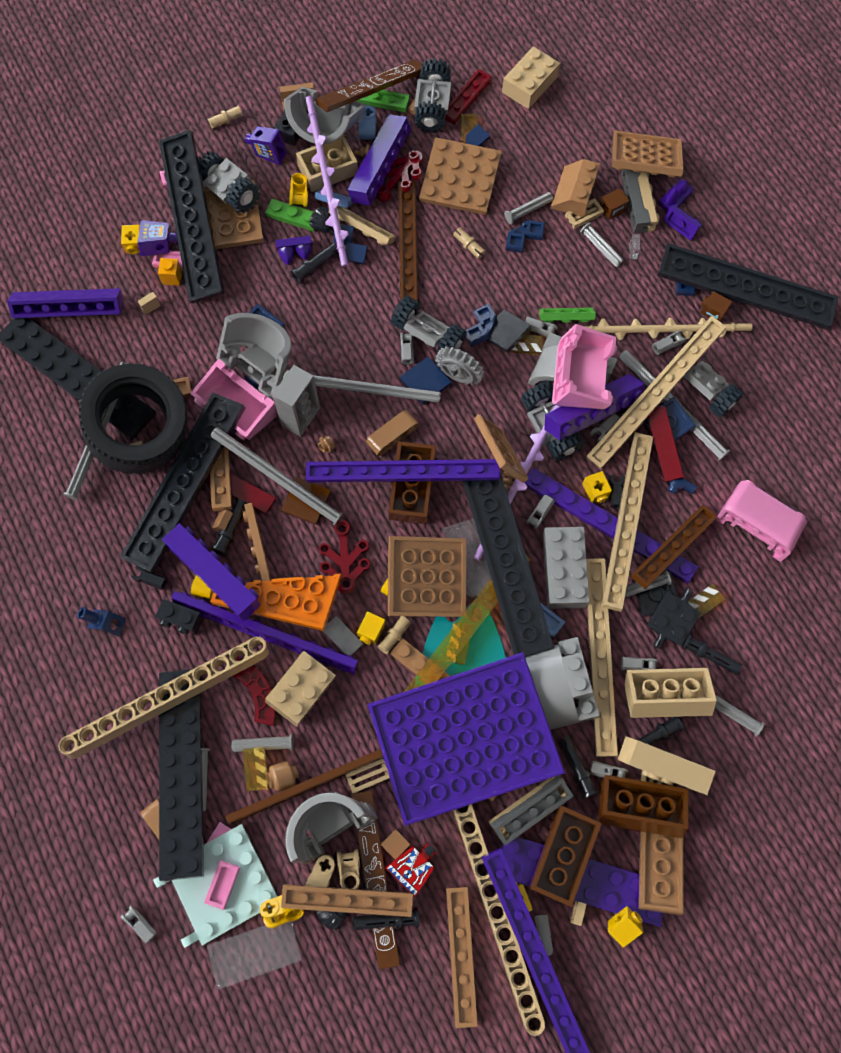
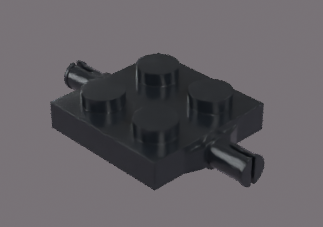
(673, 618)

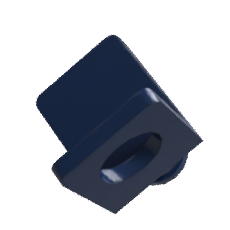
(101, 620)

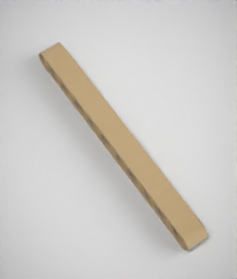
(155, 697)
(511, 943)

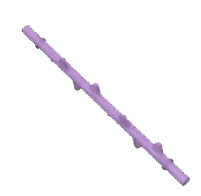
(327, 172)
(534, 455)

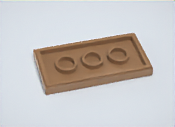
(501, 448)
(661, 874)

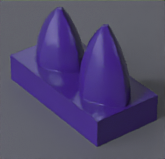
(676, 195)
(682, 222)
(286, 248)

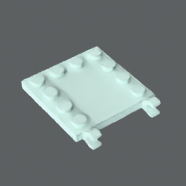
(248, 893)

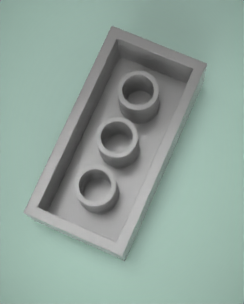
(296, 400)
(565, 567)

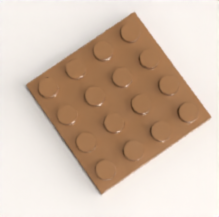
(647, 153)
(460, 176)
(233, 227)
(426, 576)

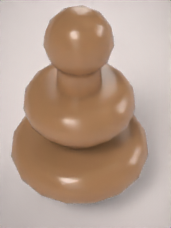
(363, 151)
(508, 481)

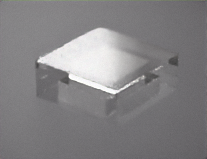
(634, 246)

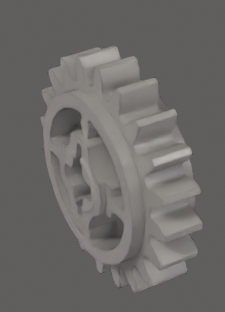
(459, 366)

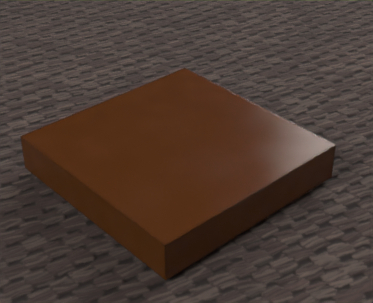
(299, 509)

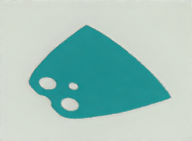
(483, 647)

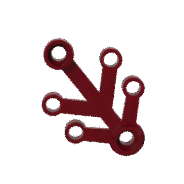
(414, 160)
(344, 560)

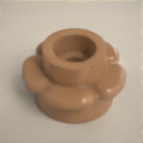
(326, 444)

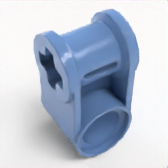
(367, 126)

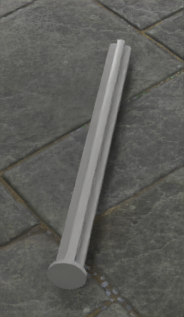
(377, 388)
(699, 430)
(86, 459)
(276, 475)

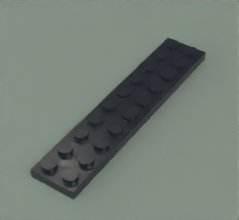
(191, 217)
(748, 286)
(70, 371)
(182, 483)
(508, 566)
(180, 787)

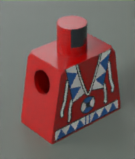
(413, 868)

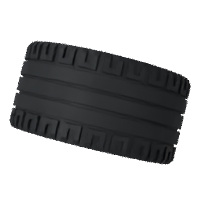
(133, 380)

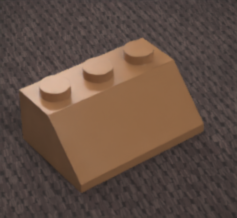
(576, 187)

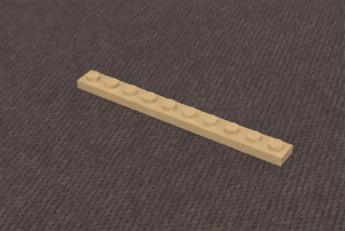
(656, 392)
(627, 522)
(601, 661)

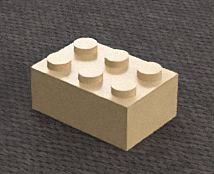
(530, 77)
(337, 156)
(300, 688)

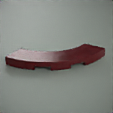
(259, 689)

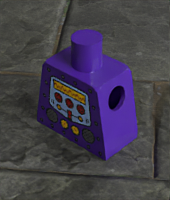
(267, 144)
(155, 238)

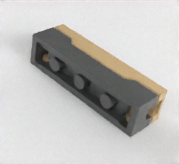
(641, 203)
(530, 809)

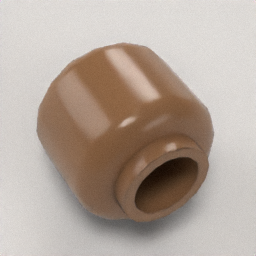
(281, 776)

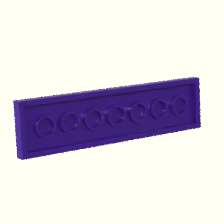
(600, 885)

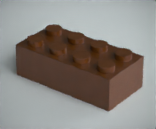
(411, 498)
(643, 806)
(565, 856)

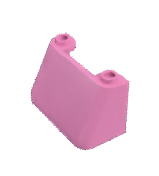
(582, 368)
(225, 382)
(764, 518)

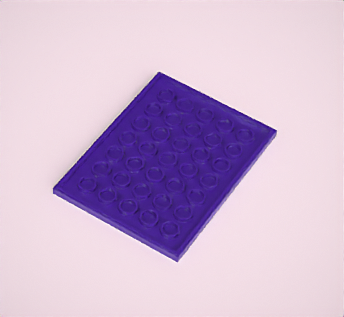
(465, 739)

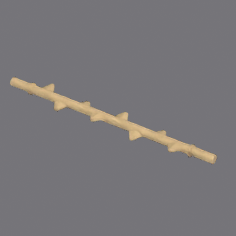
(670, 326)

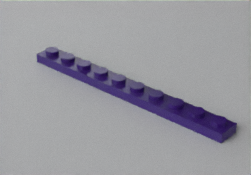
(402, 470)
(602, 520)
(270, 634)
(534, 953)

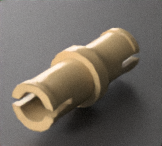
(225, 117)
(469, 243)
(394, 634)

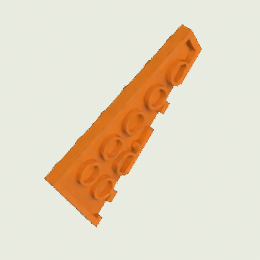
(294, 599)

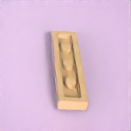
(369, 229)

